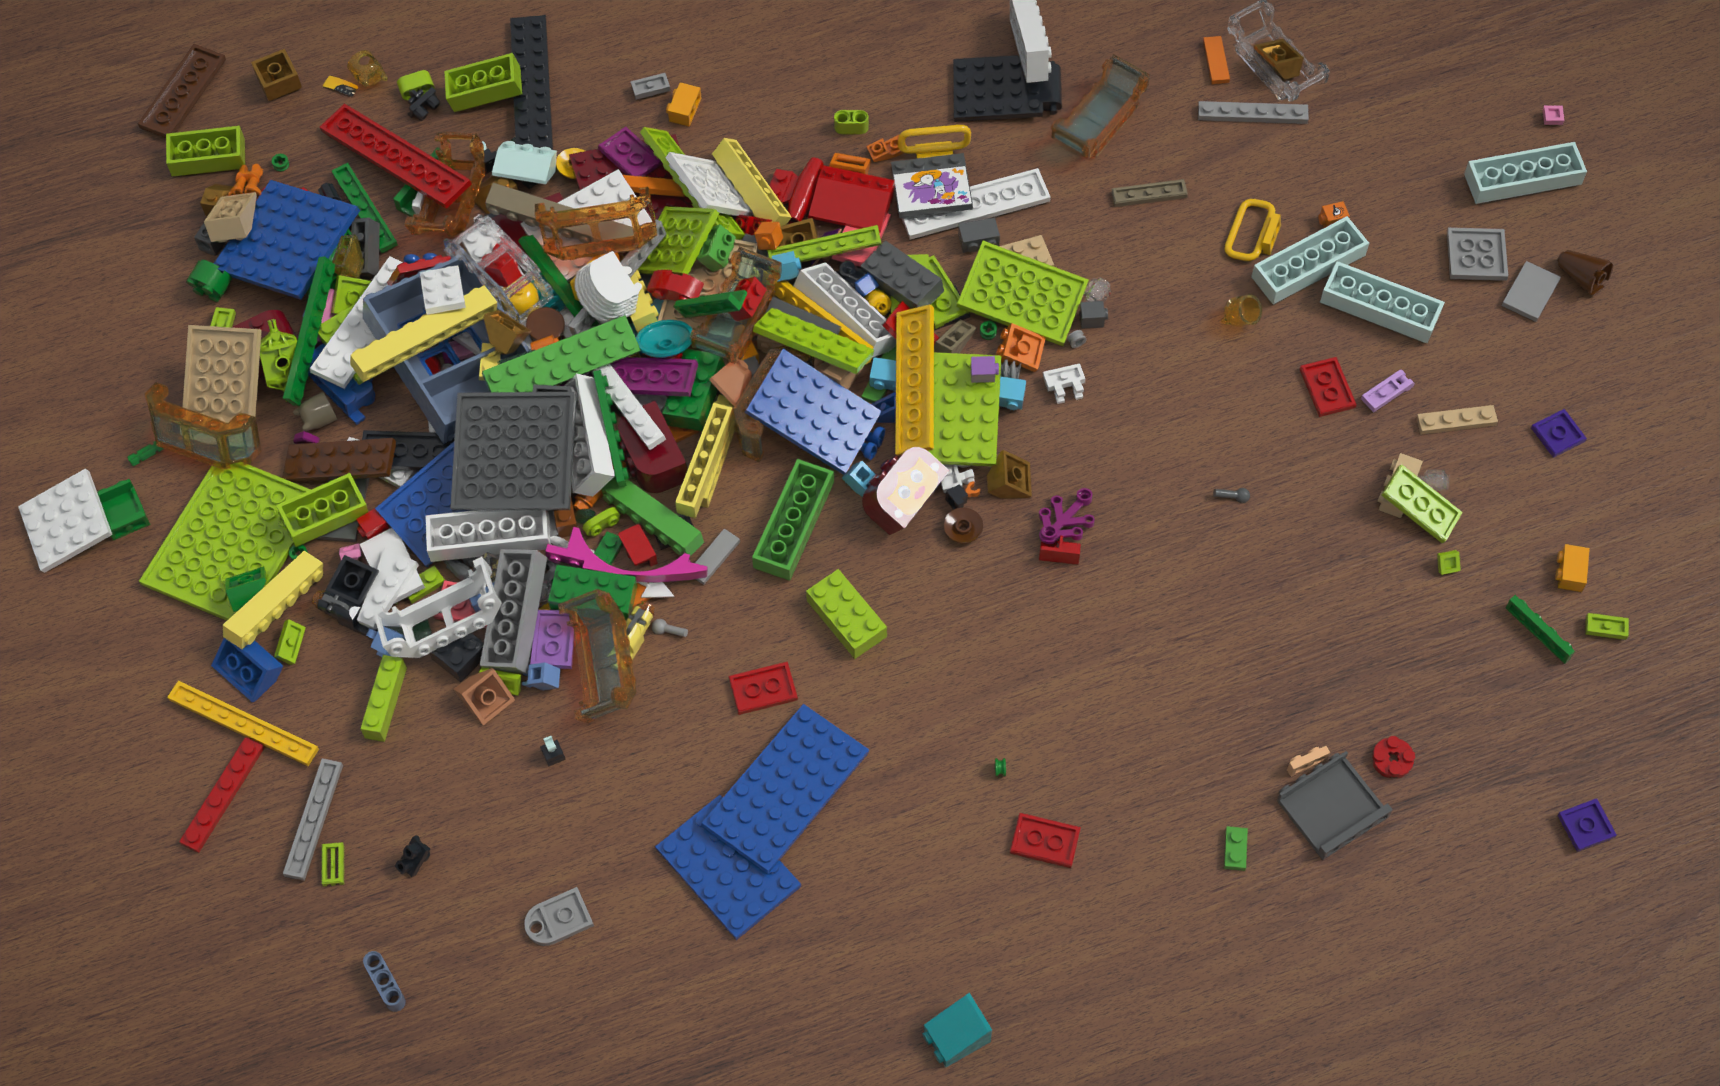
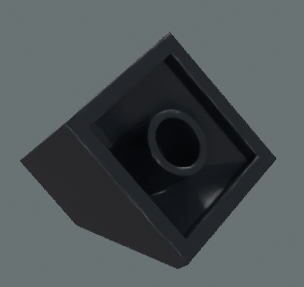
(352, 580)

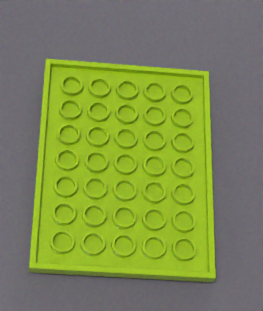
(221, 534)

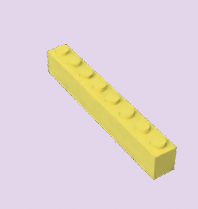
(420, 335)

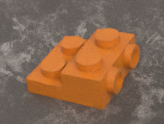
(1021, 346)

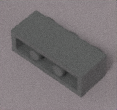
(368, 237)

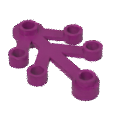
(1084, 498)

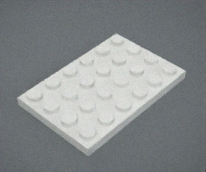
(606, 190)

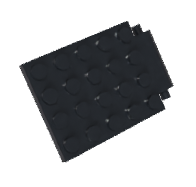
(998, 90)

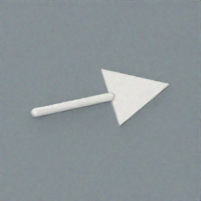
(655, 590)

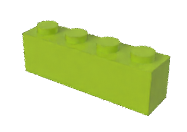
(383, 698)

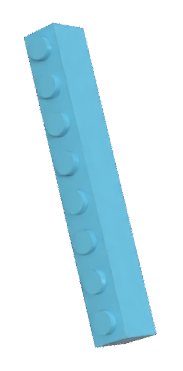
(884, 377)

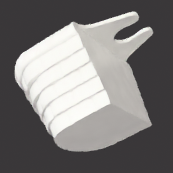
(607, 289)

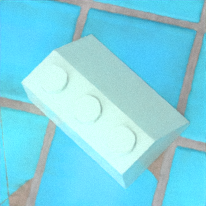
(525, 162)

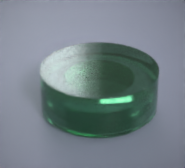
(584, 515)

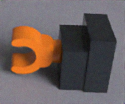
(957, 496)

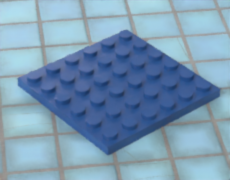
(287, 239)

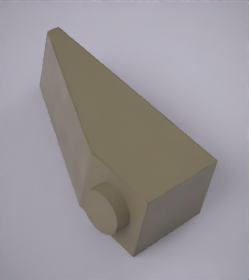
(955, 338)

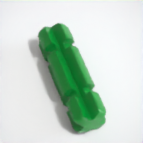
(143, 453)

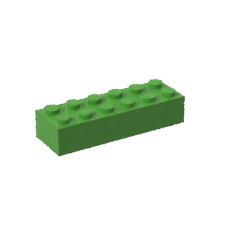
(793, 519)

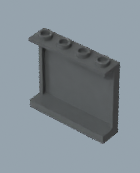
(1332, 805)

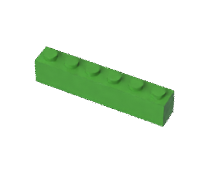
(653, 516)

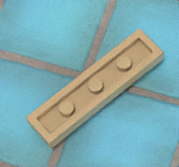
(1457, 419)

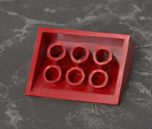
(851, 198)

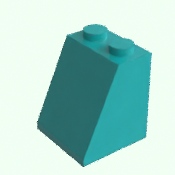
(957, 1031)

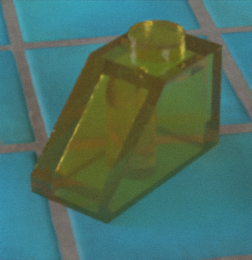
(348, 257)

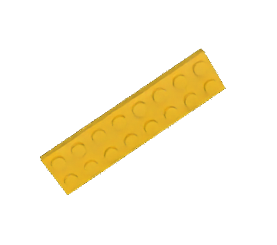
(915, 379)

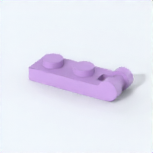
(1387, 390)

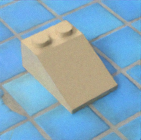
(231, 217)

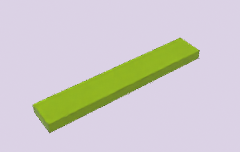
(832, 244)

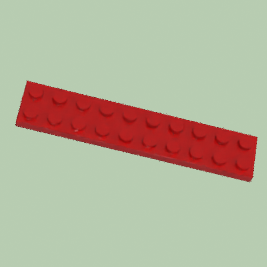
(395, 156)

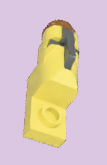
(638, 624)

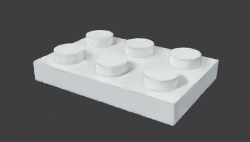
(442, 290)

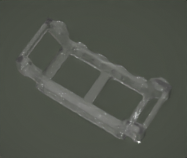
(1264, 71)
(488, 226)

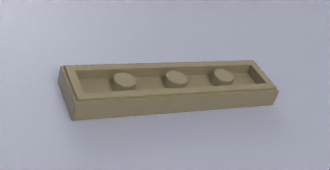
(1149, 193)

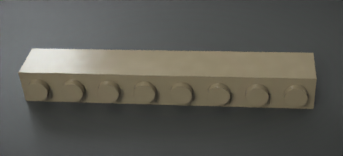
(521, 206)

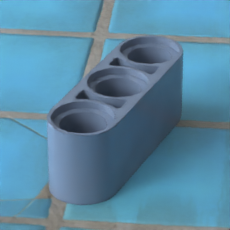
(377, 974)

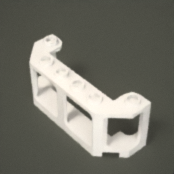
(441, 603)

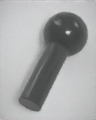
(1241, 495)

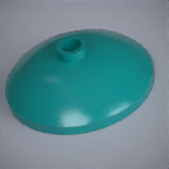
(664, 338)

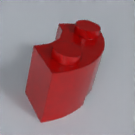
(673, 287)

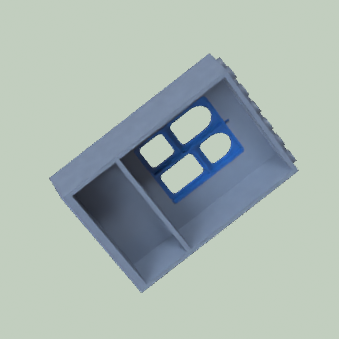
(436, 393)

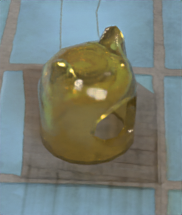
(366, 74)
(1242, 311)

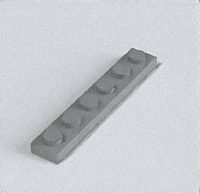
(1253, 112)
(313, 819)

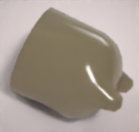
(315, 412)

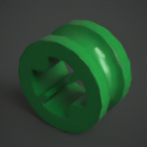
(280, 157)
(993, 332)
(292, 551)
(1000, 767)

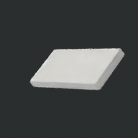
(391, 540)

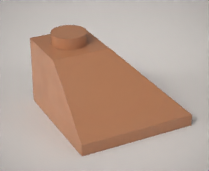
(732, 380)
(484, 695)

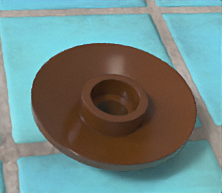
(963, 518)

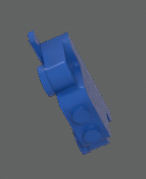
(347, 399)

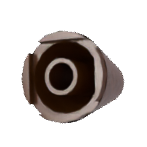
(1586, 270)

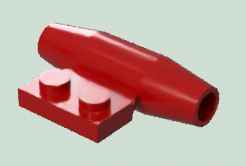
(796, 189)

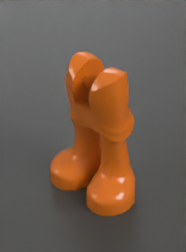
(247, 177)

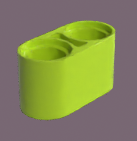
(414, 81)
(851, 122)

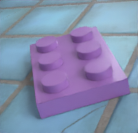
(553, 640)

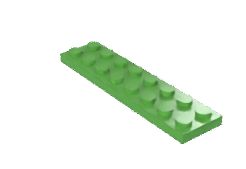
(565, 358)

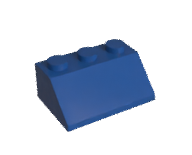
(247, 669)

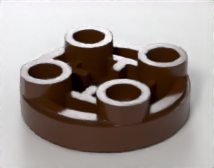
(545, 322)

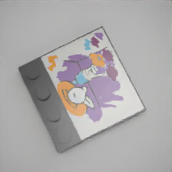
(931, 185)

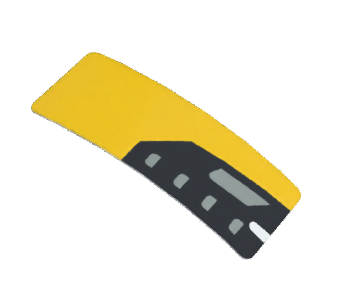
(340, 85)

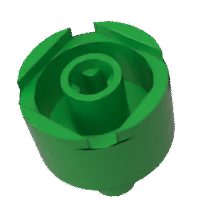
(209, 280)

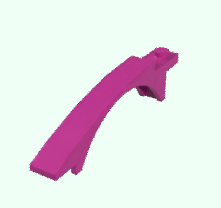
(579, 554)

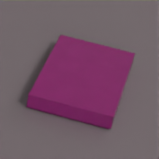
(629, 153)

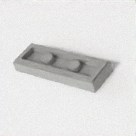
(717, 553)

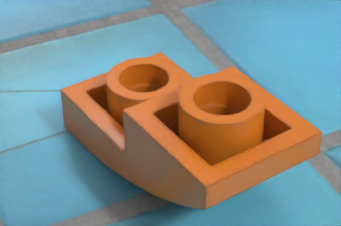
(884, 150)

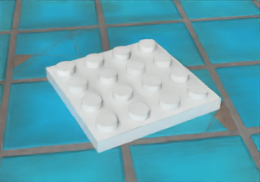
(708, 184)
(65, 520)

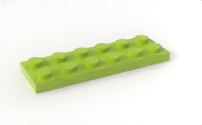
(813, 340)

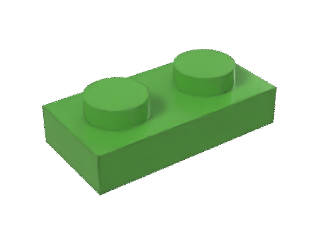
(1235, 848)

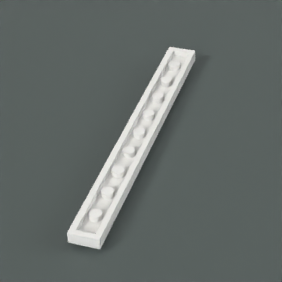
(626, 401)

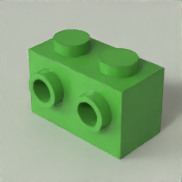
(717, 248)

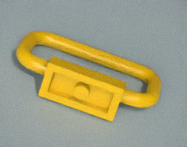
(937, 148)
(1267, 236)

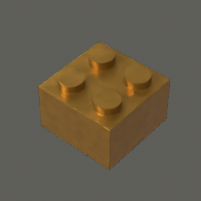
(276, 74)

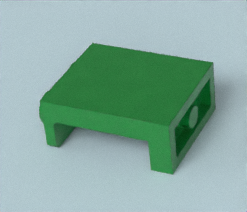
(123, 509)

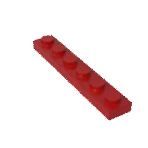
(222, 794)

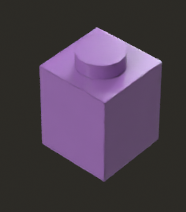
(984, 369)

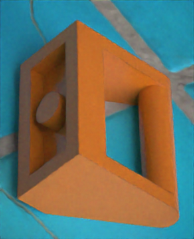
(850, 159)

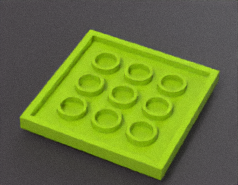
(684, 238)

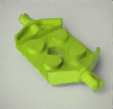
(272, 348)

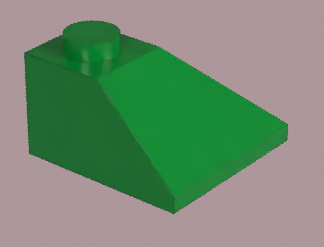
(244, 587)

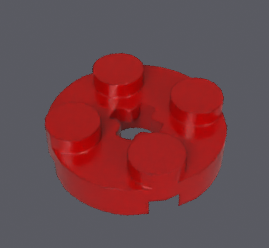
(1395, 746)

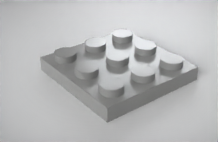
(1477, 254)

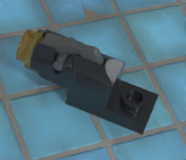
(340, 609)

